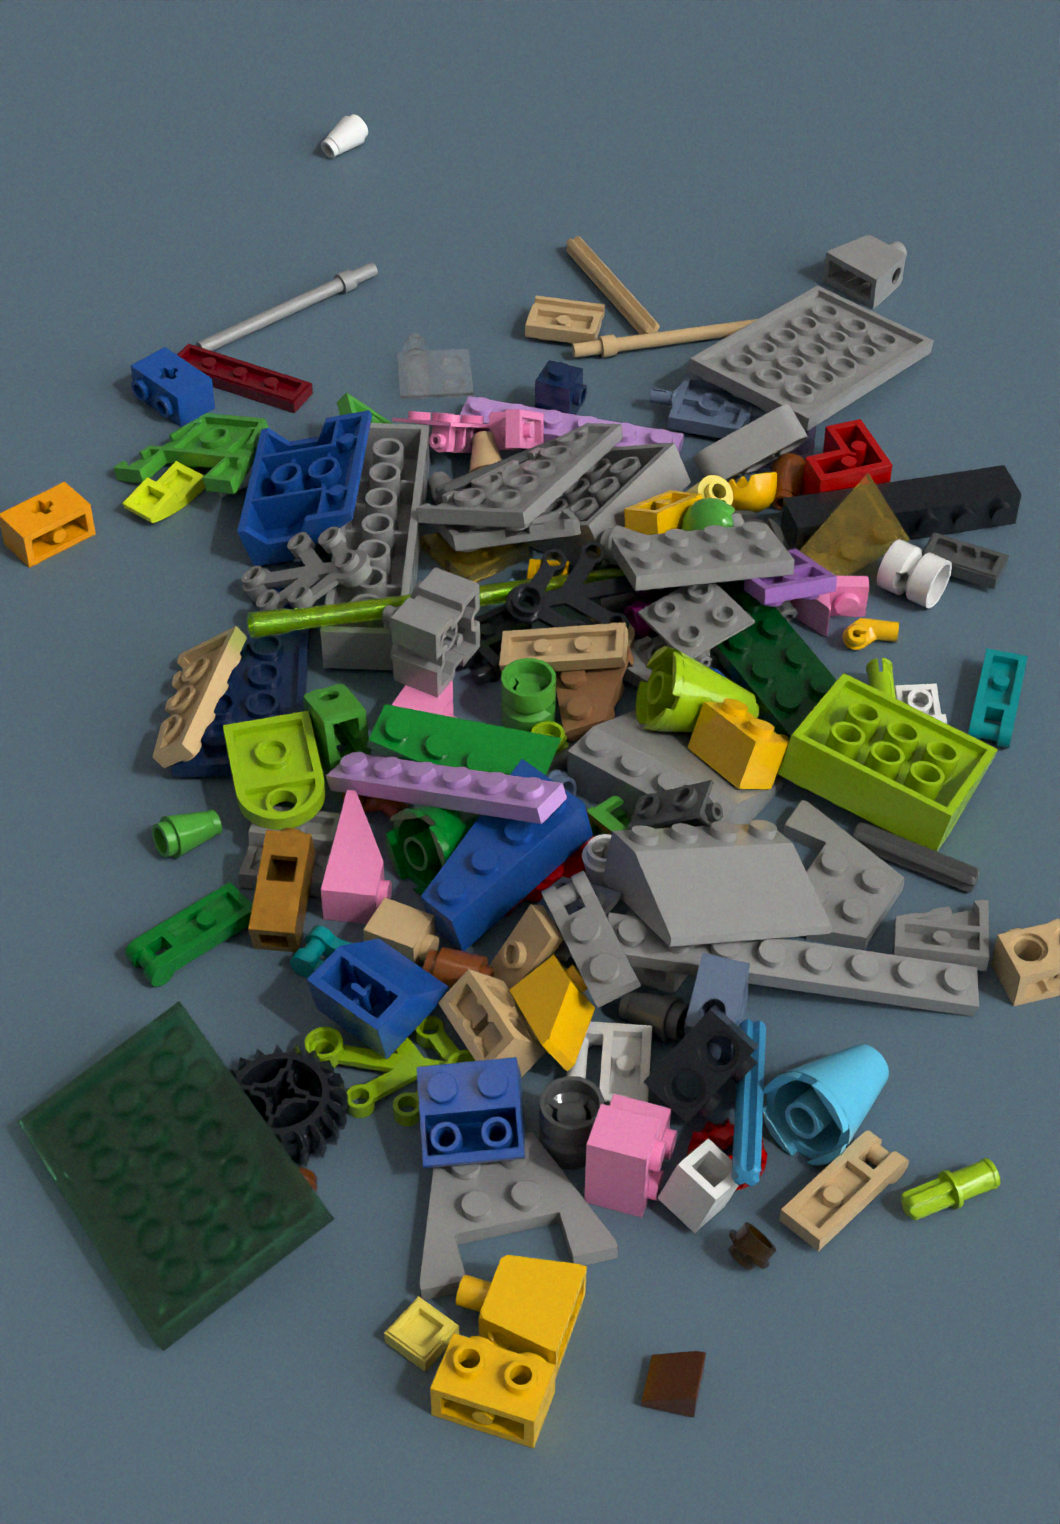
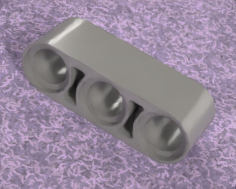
(752, 445)

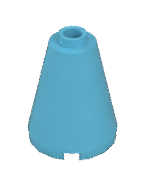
(824, 1102)

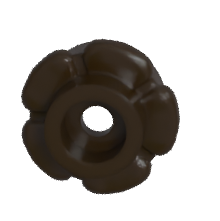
(751, 1247)

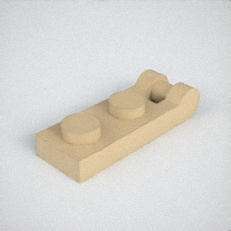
(842, 1190)

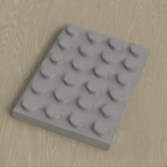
(811, 355)

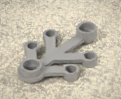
(349, 568)

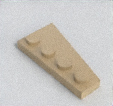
(198, 692)

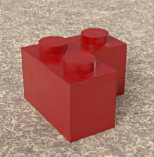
(846, 459)

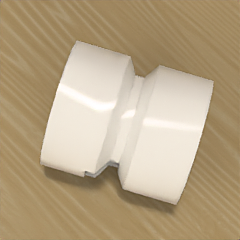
(917, 575)

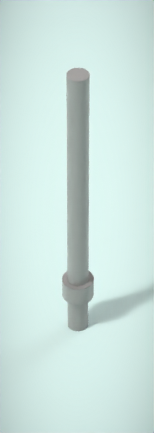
(342, 282)

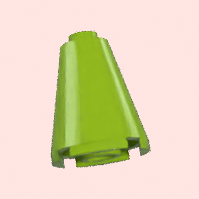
(679, 689)

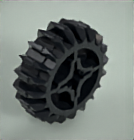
(281, 1092)

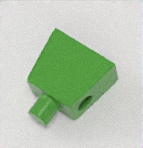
(336, 719)

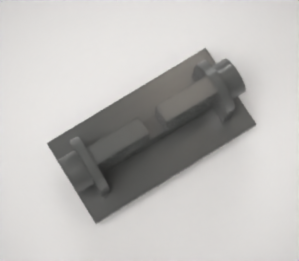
(673, 806)

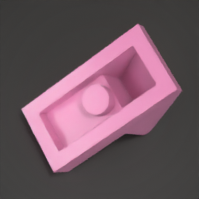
(517, 429)
(847, 601)

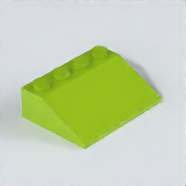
(886, 762)

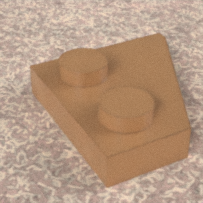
(589, 697)

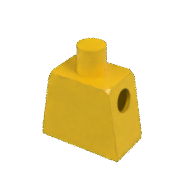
(527, 1305)

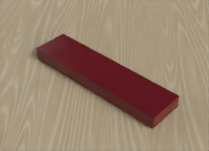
(249, 379)

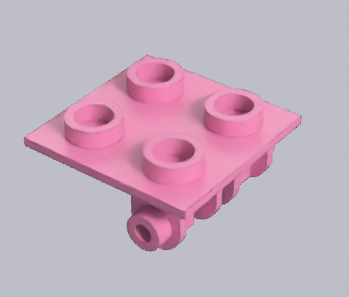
(447, 430)

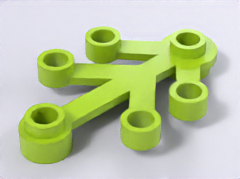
(400, 1066)

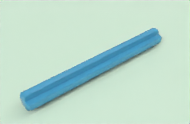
(749, 1112)

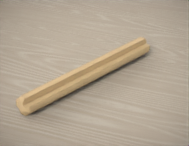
(611, 286)

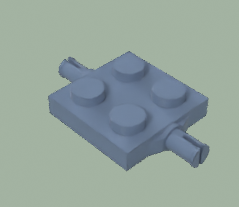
(705, 408)

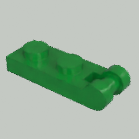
(190, 933)

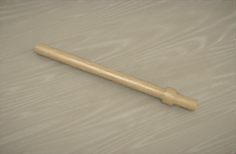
(609, 345)

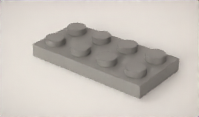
(701, 556)

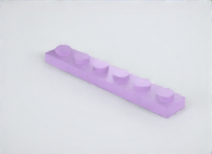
(560, 423)
(447, 787)

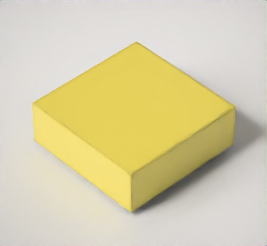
(421, 1333)

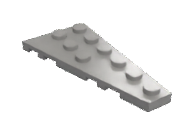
(521, 492)

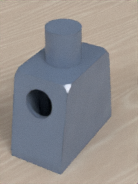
(721, 984)

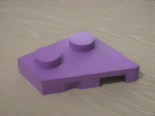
(806, 583)

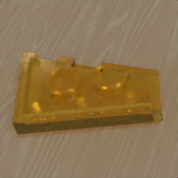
(855, 532)

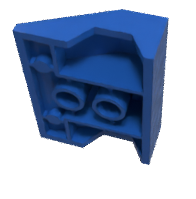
(302, 486)

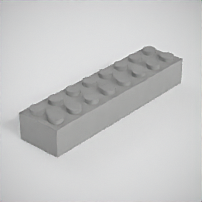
(389, 532)

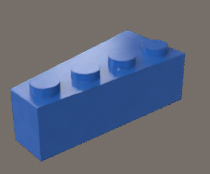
(501, 865)

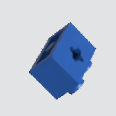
(172, 387)

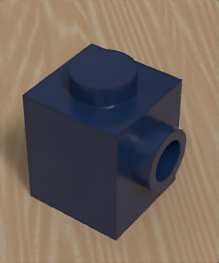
(560, 388)

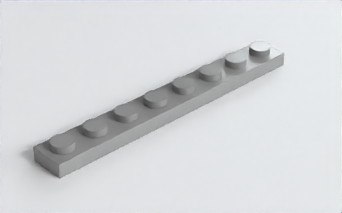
(814, 968)

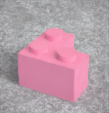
(627, 1154)

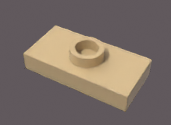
(527, 946)

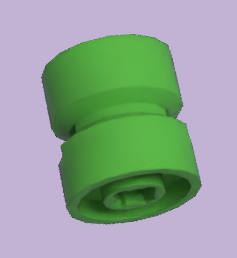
(527, 694)

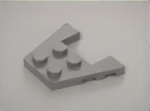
(545, 526)
(848, 878)
(499, 1200)

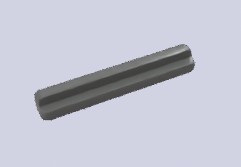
(917, 857)

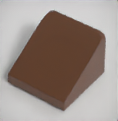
(674, 1382)

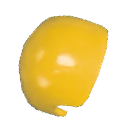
(756, 493)

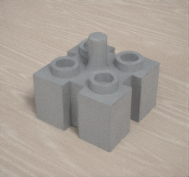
(434, 631)

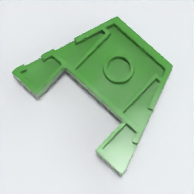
(209, 441)

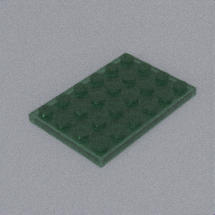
(174, 1174)

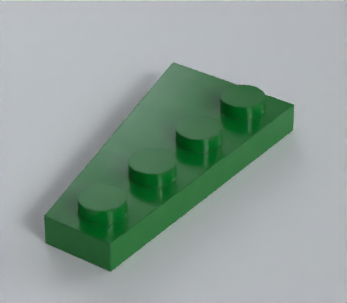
(458, 742)

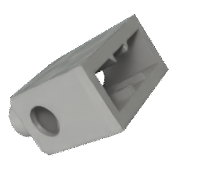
(866, 269)

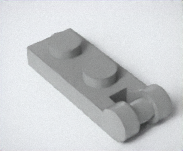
(591, 941)

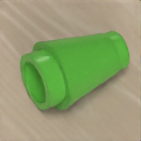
(184, 832)

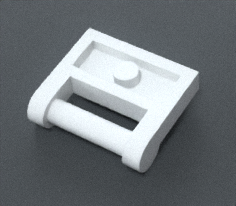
(624, 1058)

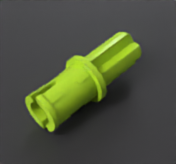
(950, 1189)

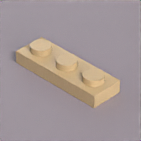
(568, 646)

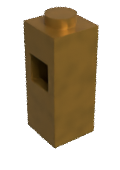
(282, 890)

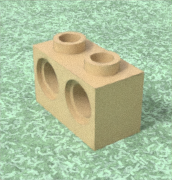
(1029, 962)
(490, 1020)

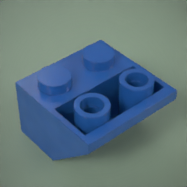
(375, 993)
(471, 1112)

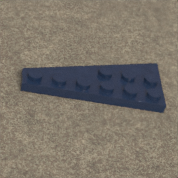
(262, 685)

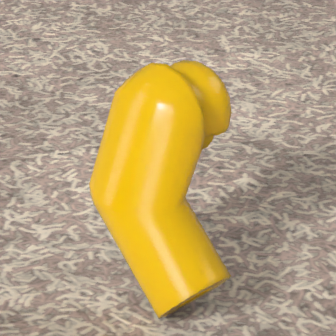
(866, 631)

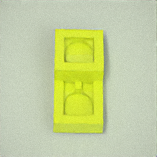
(167, 495)

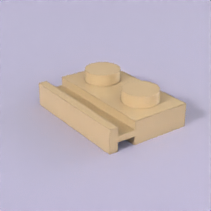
(564, 320)

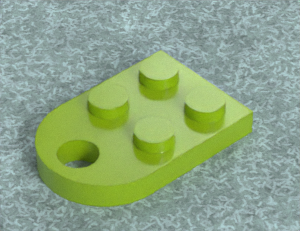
(273, 764)

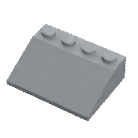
(614, 483)
(633, 761)
(715, 883)

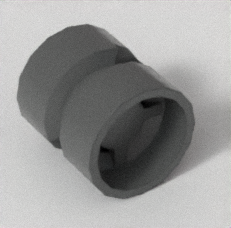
(566, 1119)

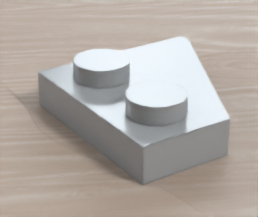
(945, 936)

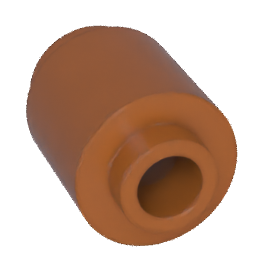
(451, 964)

